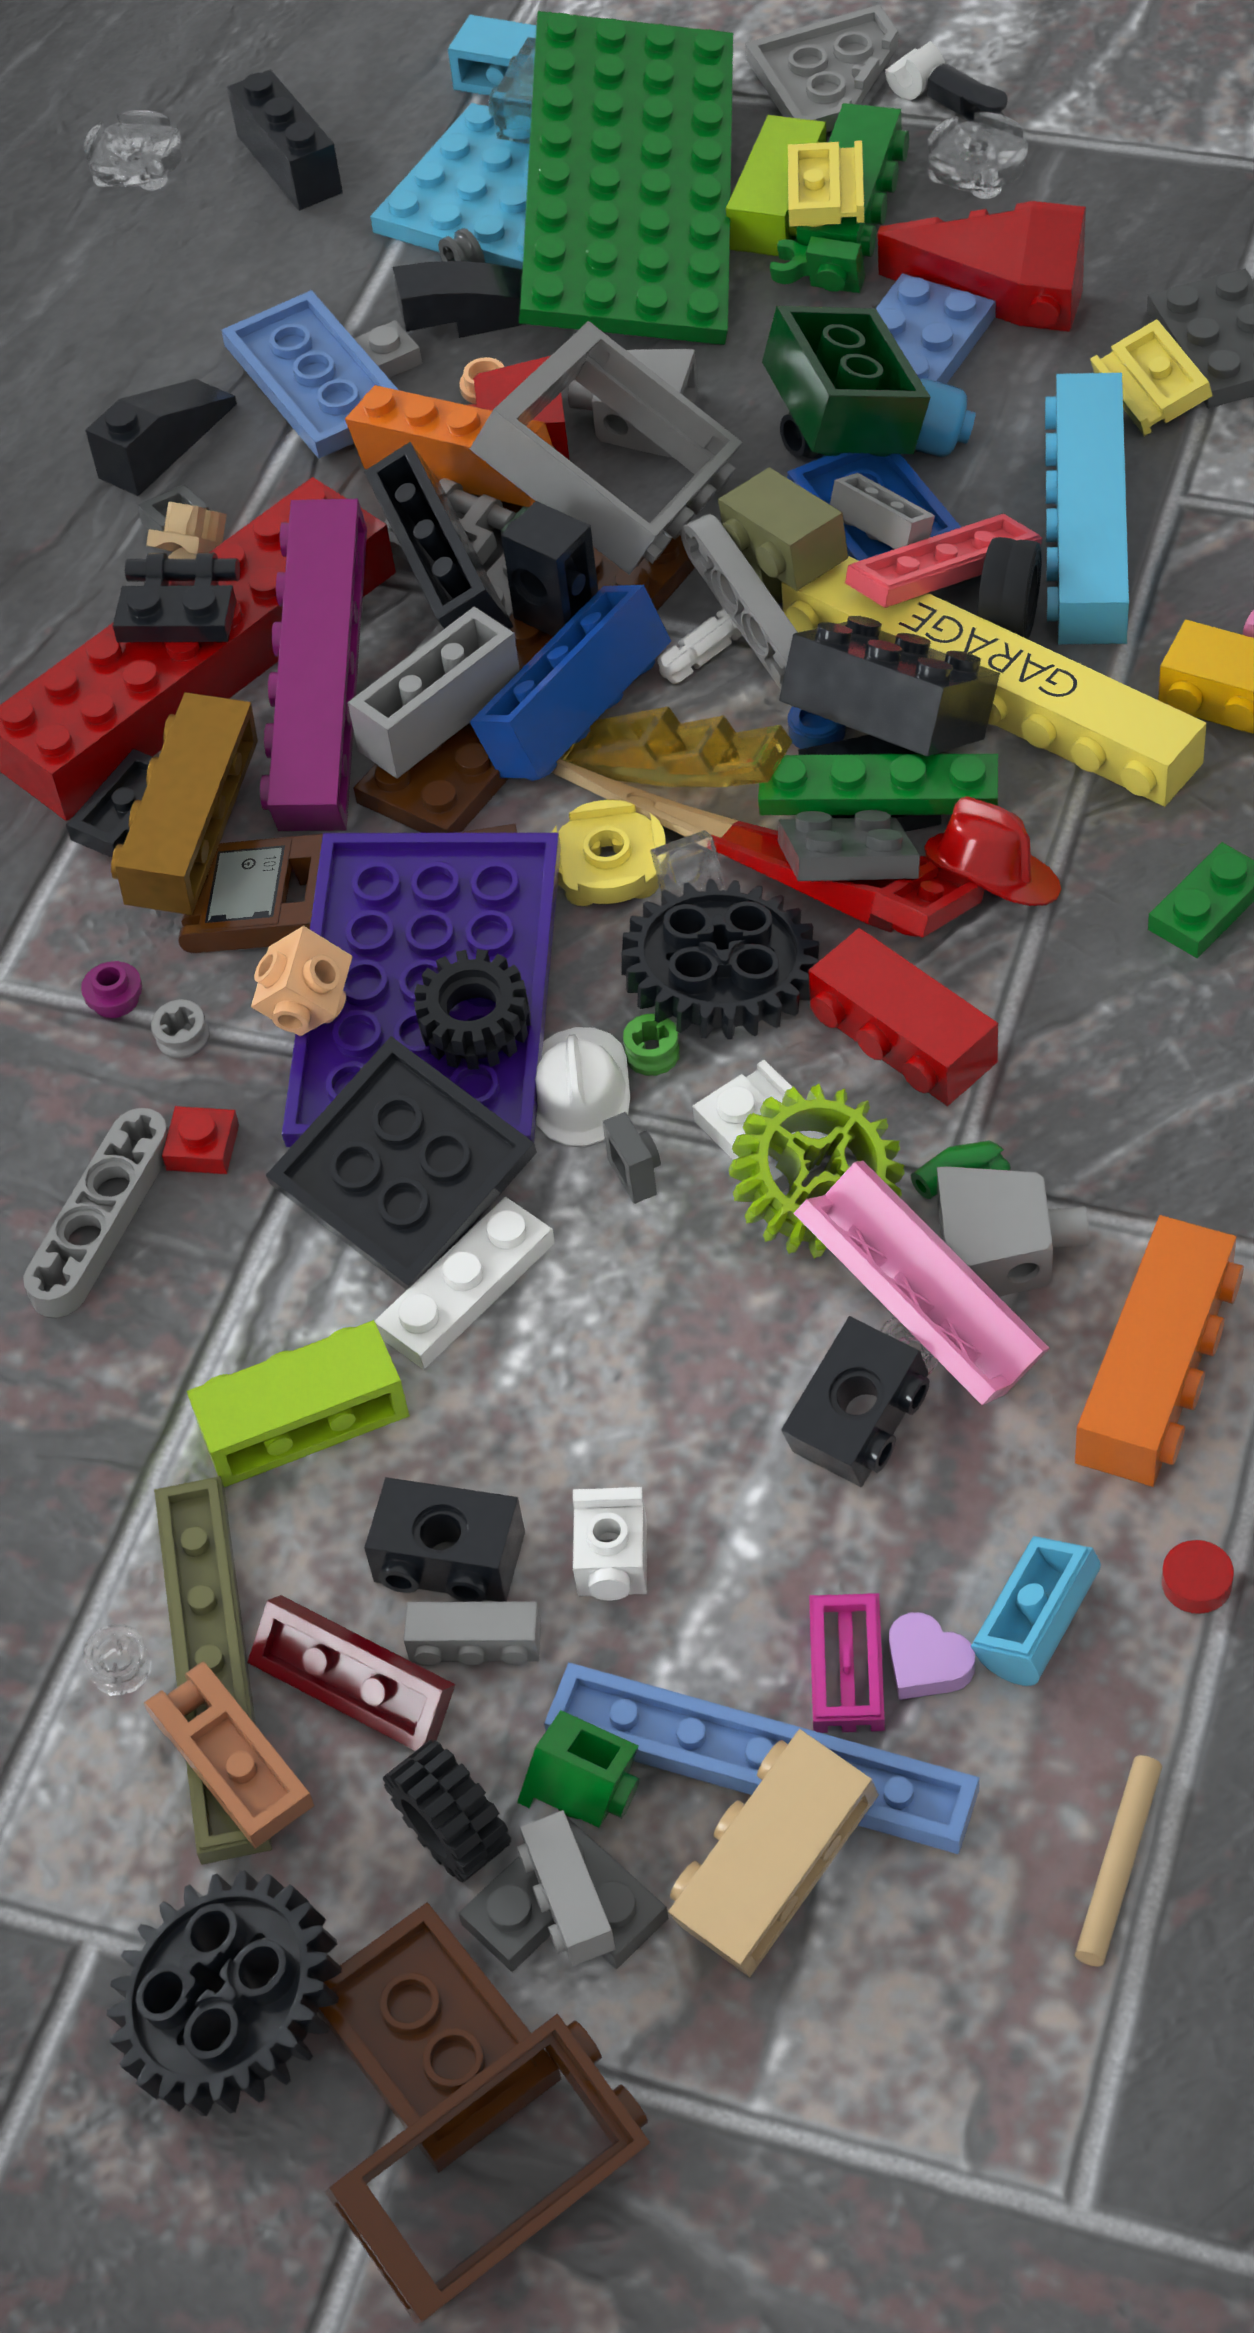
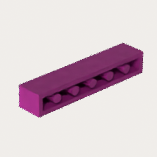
(316, 666)

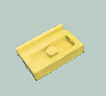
(824, 183)
(1156, 376)

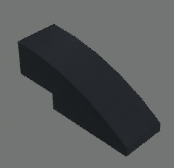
(468, 293)

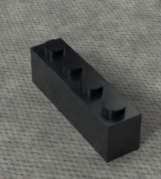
(433, 538)

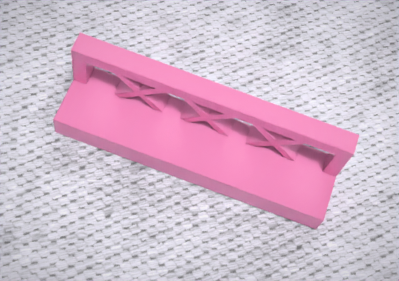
(923, 1283)

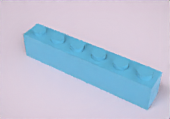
(1089, 509)

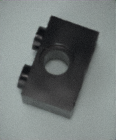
(548, 567)
(856, 1365)
(420, 1515)

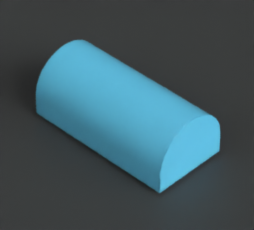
(1035, 1609)

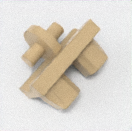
(188, 531)

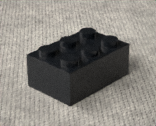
(889, 685)

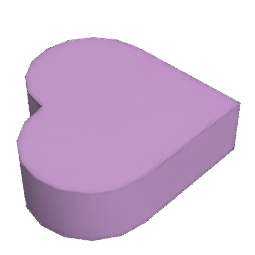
(927, 1658)

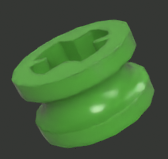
(651, 1061)

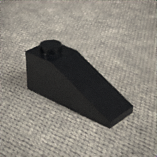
(152, 430)

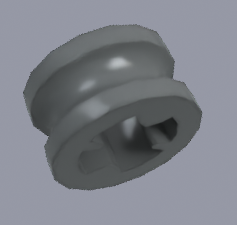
(461, 248)

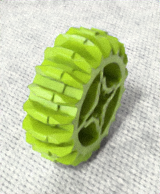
(799, 1154)

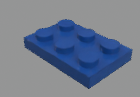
(890, 472)

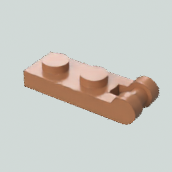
(230, 1755)

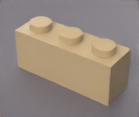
(771, 1850)

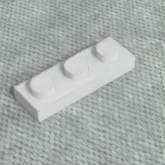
(464, 1282)

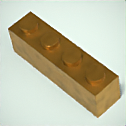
(185, 803)

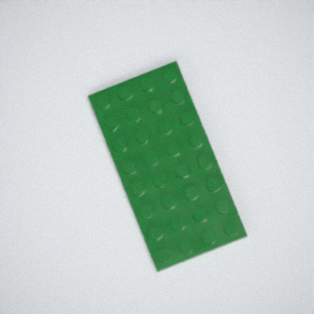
(628, 179)

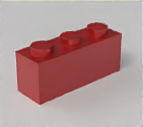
(903, 1017)

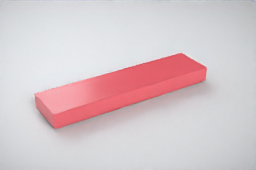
(932, 561)

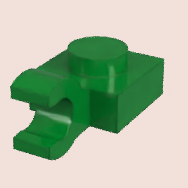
(827, 262)

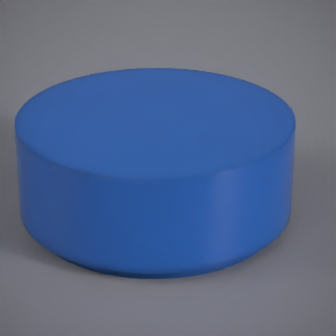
(812, 730)

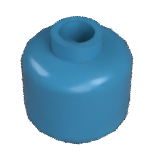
(945, 419)

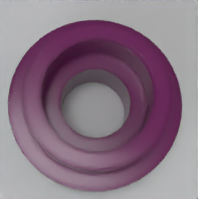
(112, 989)

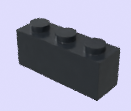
(285, 139)

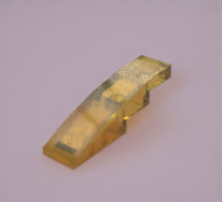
(663, 752)

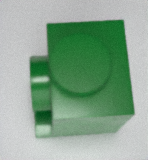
(581, 1771)

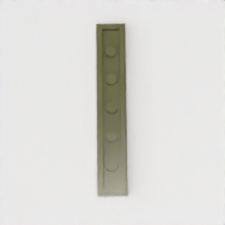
(206, 1629)

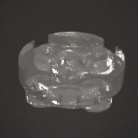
(133, 151)
(958, 157)

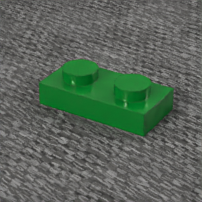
(1205, 901)

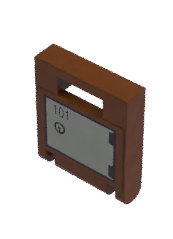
(248, 892)

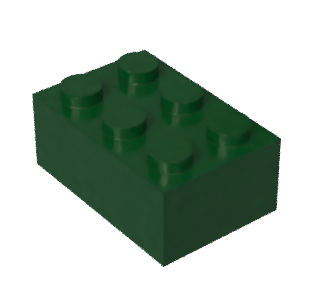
(845, 380)

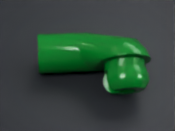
(972, 1155)

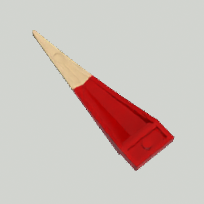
(901, 905)

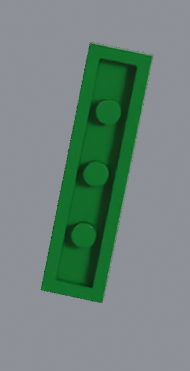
(878, 782)

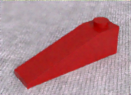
(1019, 258)

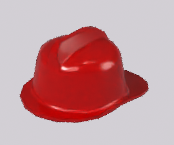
(994, 853)

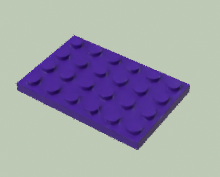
(398, 910)

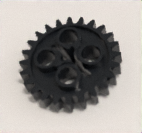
(719, 958)
(224, 1993)

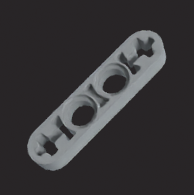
(740, 592)
(89, 1208)

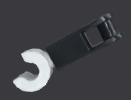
(927, 70)

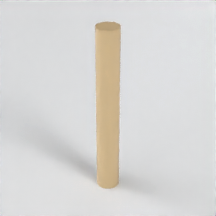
(1118, 1861)

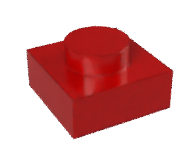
(200, 1140)

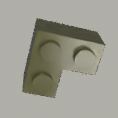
(783, 531)

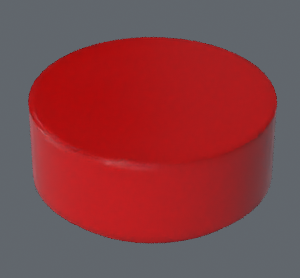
(1197, 1576)

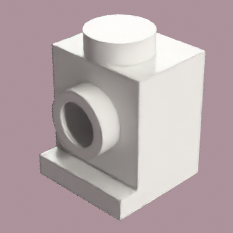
(610, 1542)

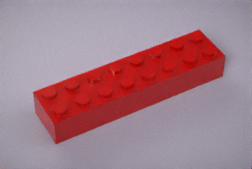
(115, 697)

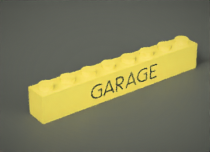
(1038, 691)

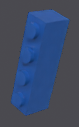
(571, 682)

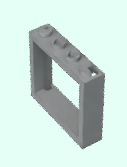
(643, 402)

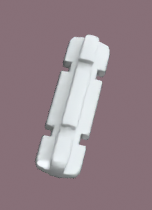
(698, 647)

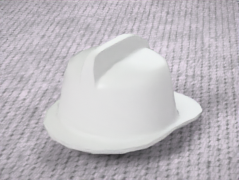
(580, 1085)

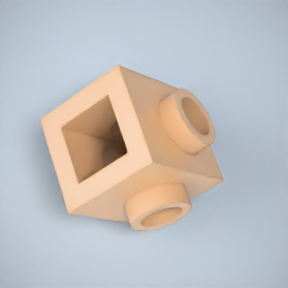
(301, 982)

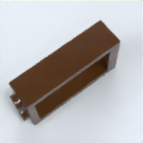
(613, 2110)

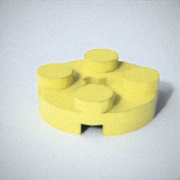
(614, 878)

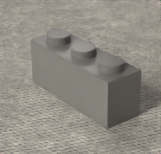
(433, 692)

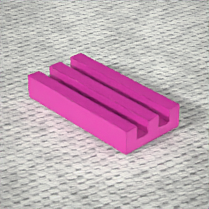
(848, 1714)

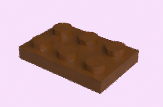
(426, 2024)

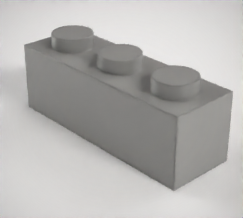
(880, 511)
(472, 1632)
(565, 1889)

